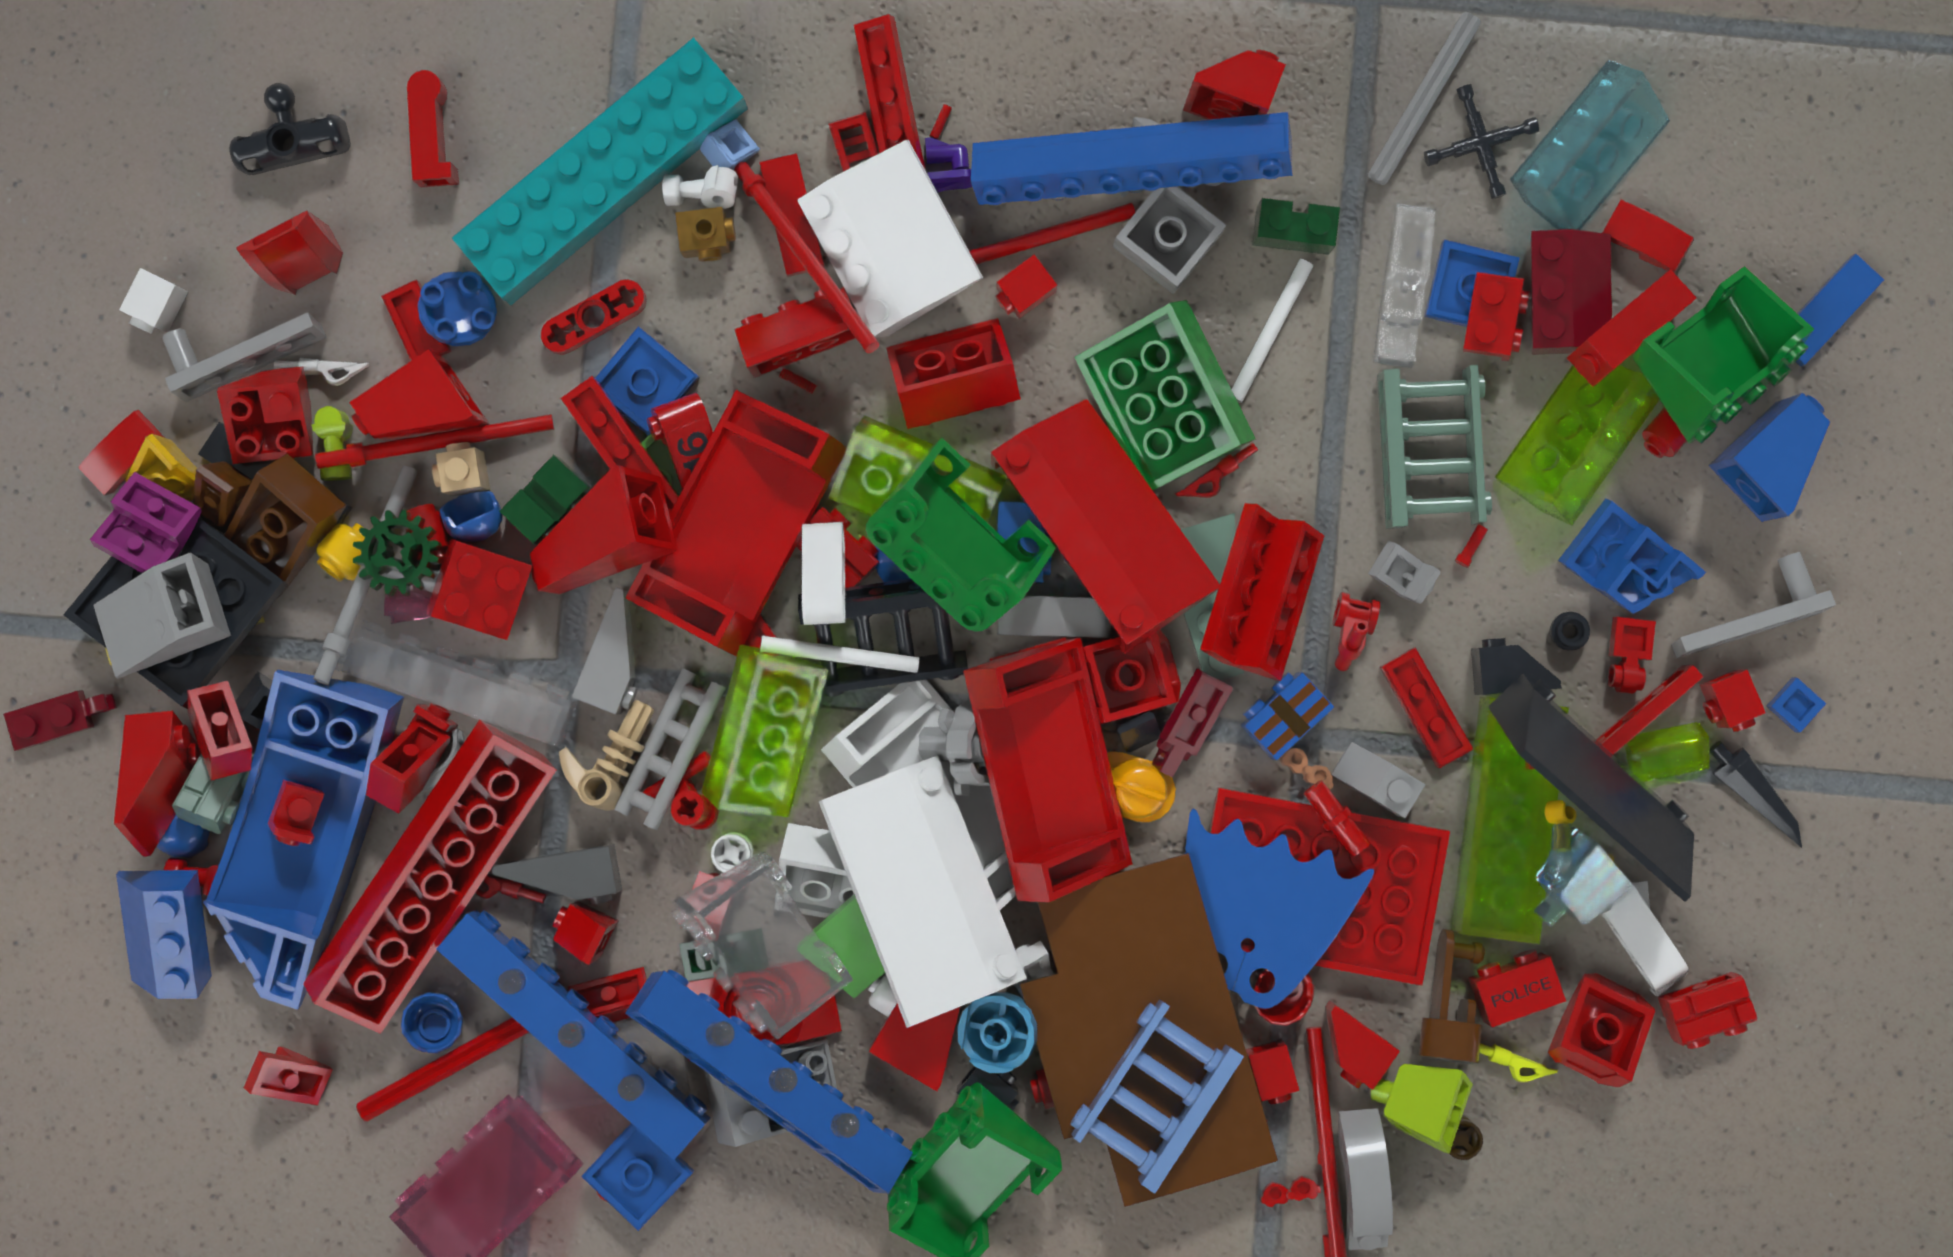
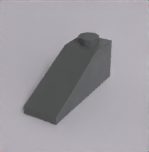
(574, 874)

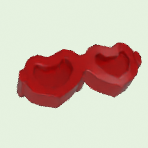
(1299, 1190)

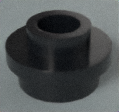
(1581, 627)

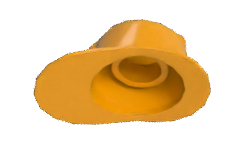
(1140, 788)

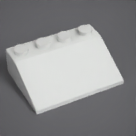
(890, 239)

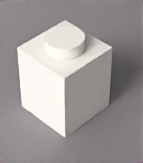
(152, 302)

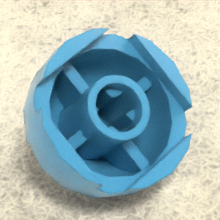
(997, 1032)

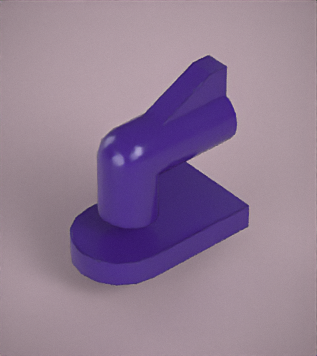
(957, 154)

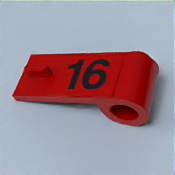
(684, 430)

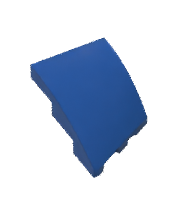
(1627, 559)

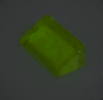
(1668, 752)

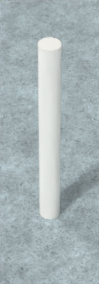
(1271, 329)
(839, 654)

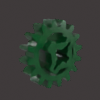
(383, 560)

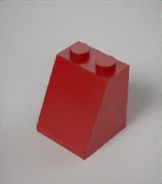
(416, 402)

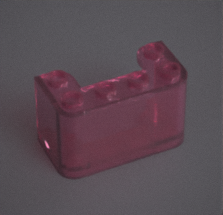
(487, 1186)

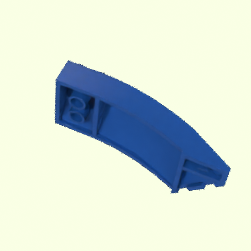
(283, 897)

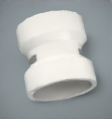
(726, 854)

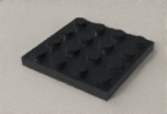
(244, 591)

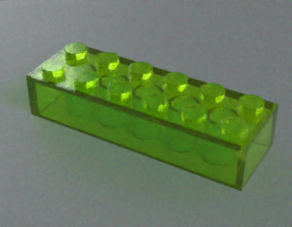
(1502, 840)

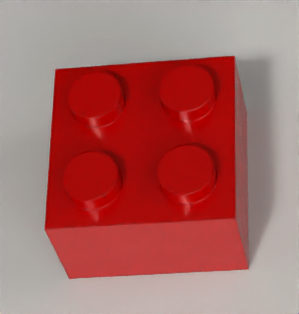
(478, 589)

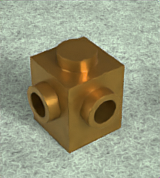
(705, 233)

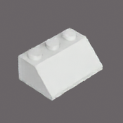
(814, 870)

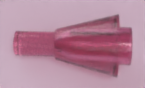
(406, 608)

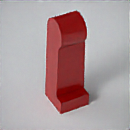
(427, 145)

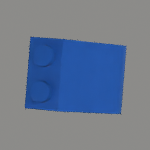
(1774, 456)

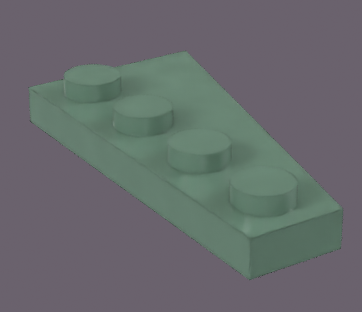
(1213, 544)

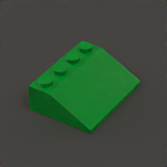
(1165, 395)

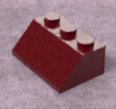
(1569, 288)

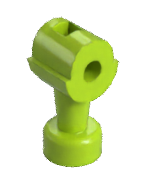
(334, 429)

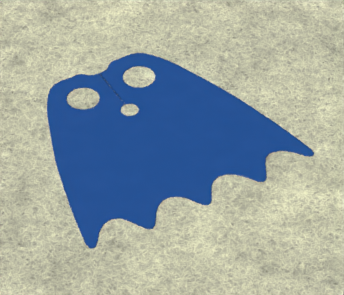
(1274, 900)

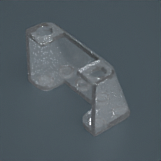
(761, 944)

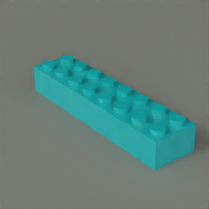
(600, 172)

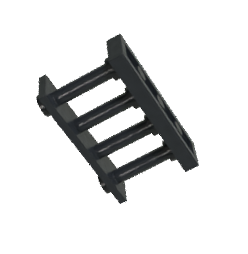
(896, 599)

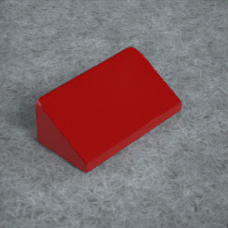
(613, 993)

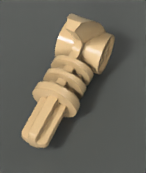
(614, 764)

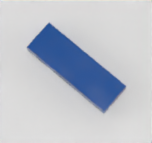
(1837, 302)

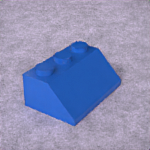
(165, 932)

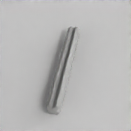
(1424, 98)

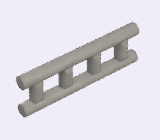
(690, 740)

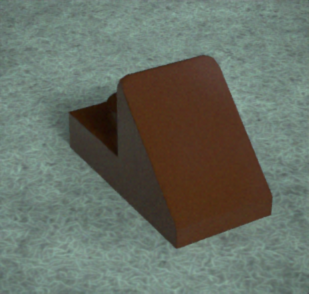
(217, 491)

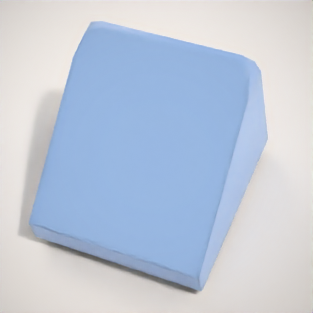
(728, 146)

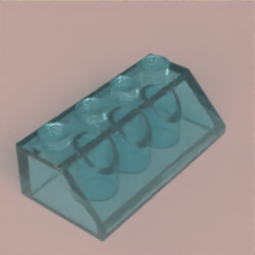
(1591, 147)

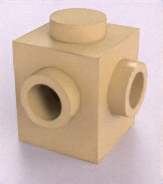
(460, 470)

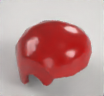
(1292, 1007)

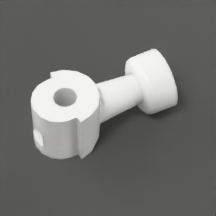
(715, 190)

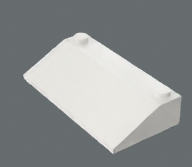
(888, 740)
(922, 891)

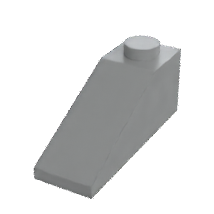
(610, 666)

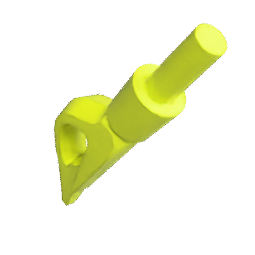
(1515, 1062)

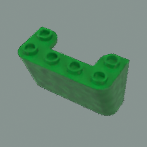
(1723, 354)
(952, 547)
(965, 1173)

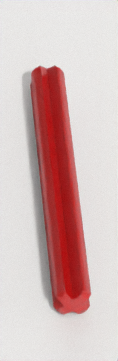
(440, 1069)

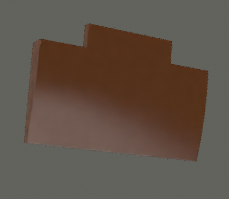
(1115, 952)

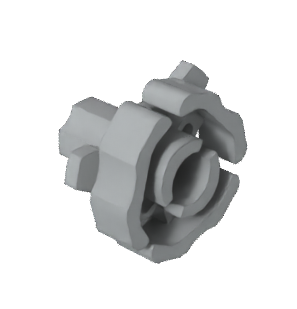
(958, 743)

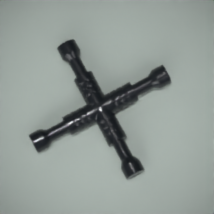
(1481, 141)

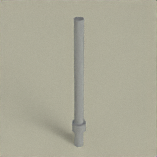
(337, 642)

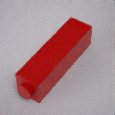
(1629, 328)

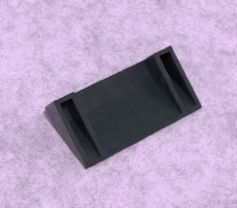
(1597, 782)

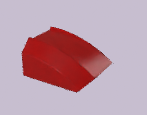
(293, 253)
(1132, 680)
(1602, 1031)

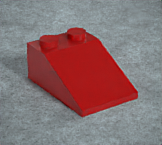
(152, 771)

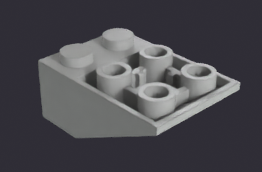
(161, 615)
(742, 1123)

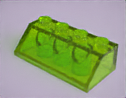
(1577, 441)
(883, 456)
(764, 732)

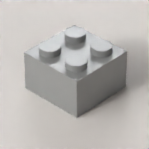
(1169, 236)

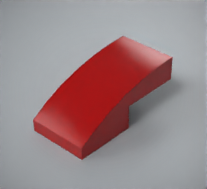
(1648, 236)
(114, 455)

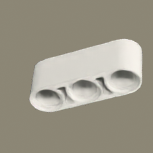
(823, 573)
(1645, 940)

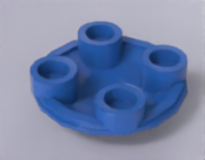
(457, 308)

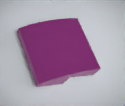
(146, 524)

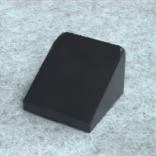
(1138, 731)

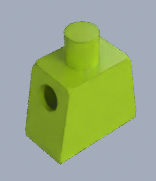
(1425, 1102)

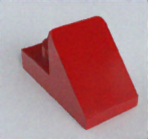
(288, 1077)

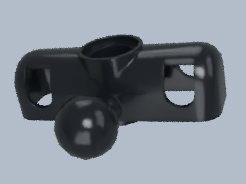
(268, 143)

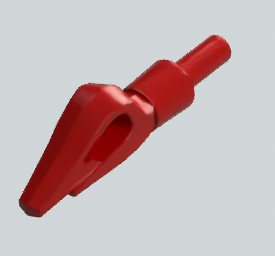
(1215, 474)
(509, 888)

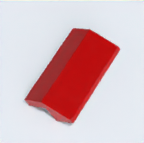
(1262, 592)

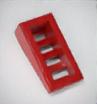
(846, 124)

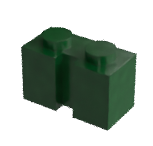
(1297, 231)
(545, 499)

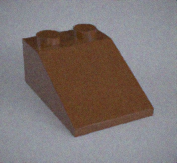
(284, 517)

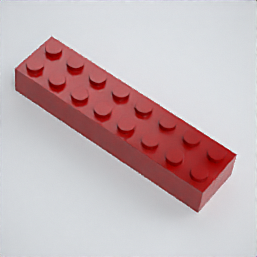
(429, 877)

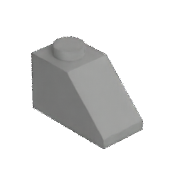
(1378, 780)

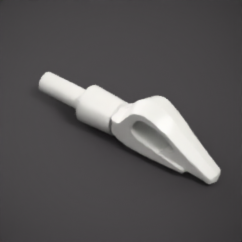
(324, 368)

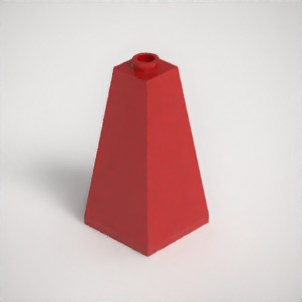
(606, 532)

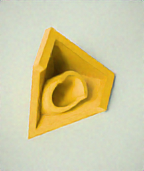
(165, 465)

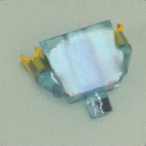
(1577, 872)

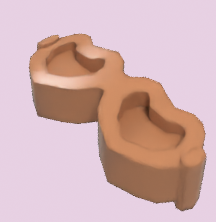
(1298, 763)

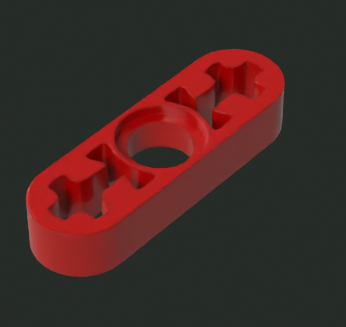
(614, 294)

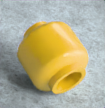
(337, 551)

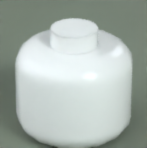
(882, 996)

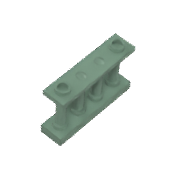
(1396, 430)

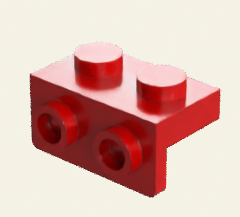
(1494, 315)

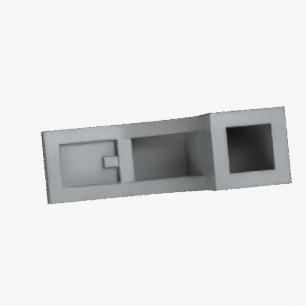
(1366, 1179)

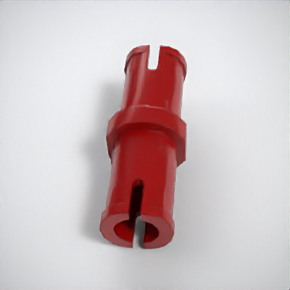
(1337, 818)

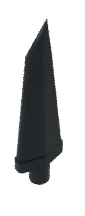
(1746, 780)

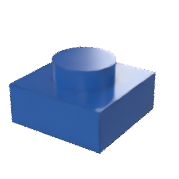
(1796, 704)

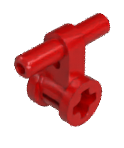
(1356, 621)
(687, 797)

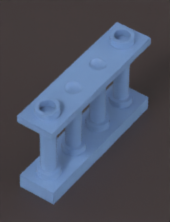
(1196, 1097)

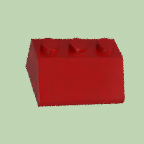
(1235, 86)
(791, 334)
(953, 373)

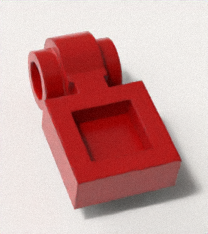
(1632, 642)

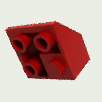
(267, 415)

